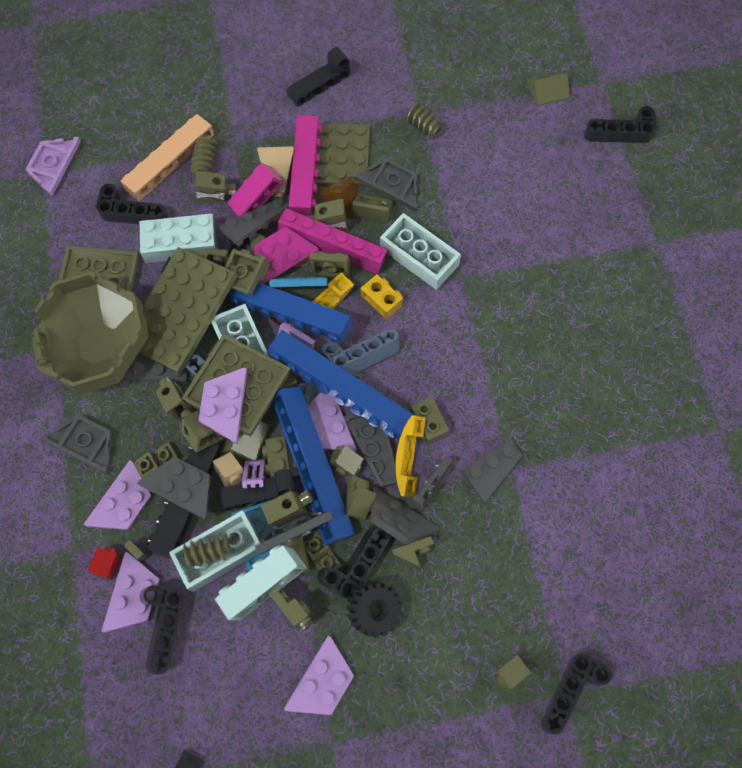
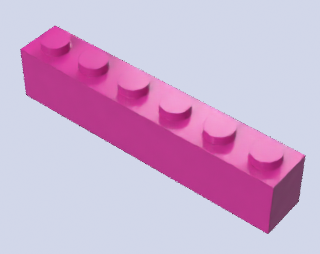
(304, 165)
(332, 241)

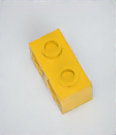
(378, 299)

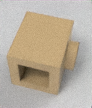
(228, 470)

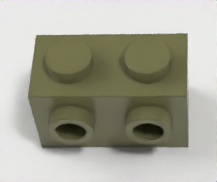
(435, 426)

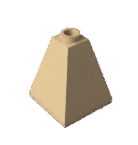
(281, 161)

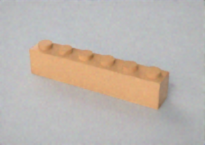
(166, 158)

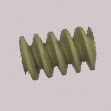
(424, 121)
(203, 155)
(207, 552)

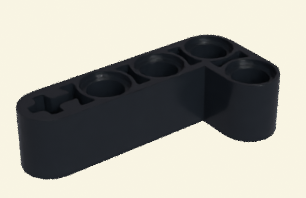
(321, 79)
(623, 131)
(116, 207)
(238, 497)
(358, 558)
(160, 629)
(571, 696)

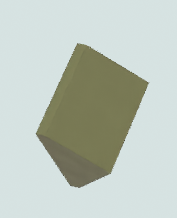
(549, 87)
(372, 208)
(247, 446)

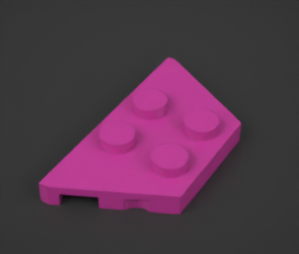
(283, 251)

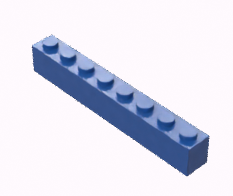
(296, 311)
(339, 384)
(312, 464)

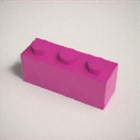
(255, 190)

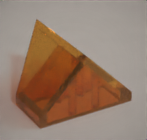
(341, 190)

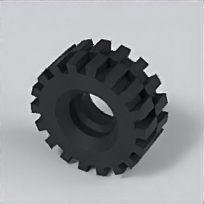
(359, 606)

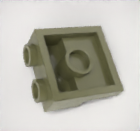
(329, 264)
(248, 268)
(278, 456)
(295, 611)

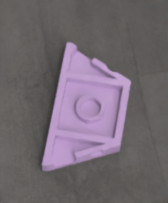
(51, 162)
(223, 404)
(330, 423)
(121, 502)
(125, 604)
(322, 683)

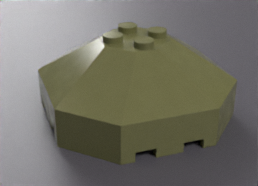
(88, 332)

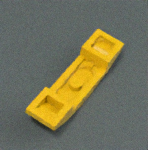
(334, 294)
(405, 455)

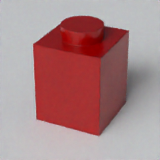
(104, 562)

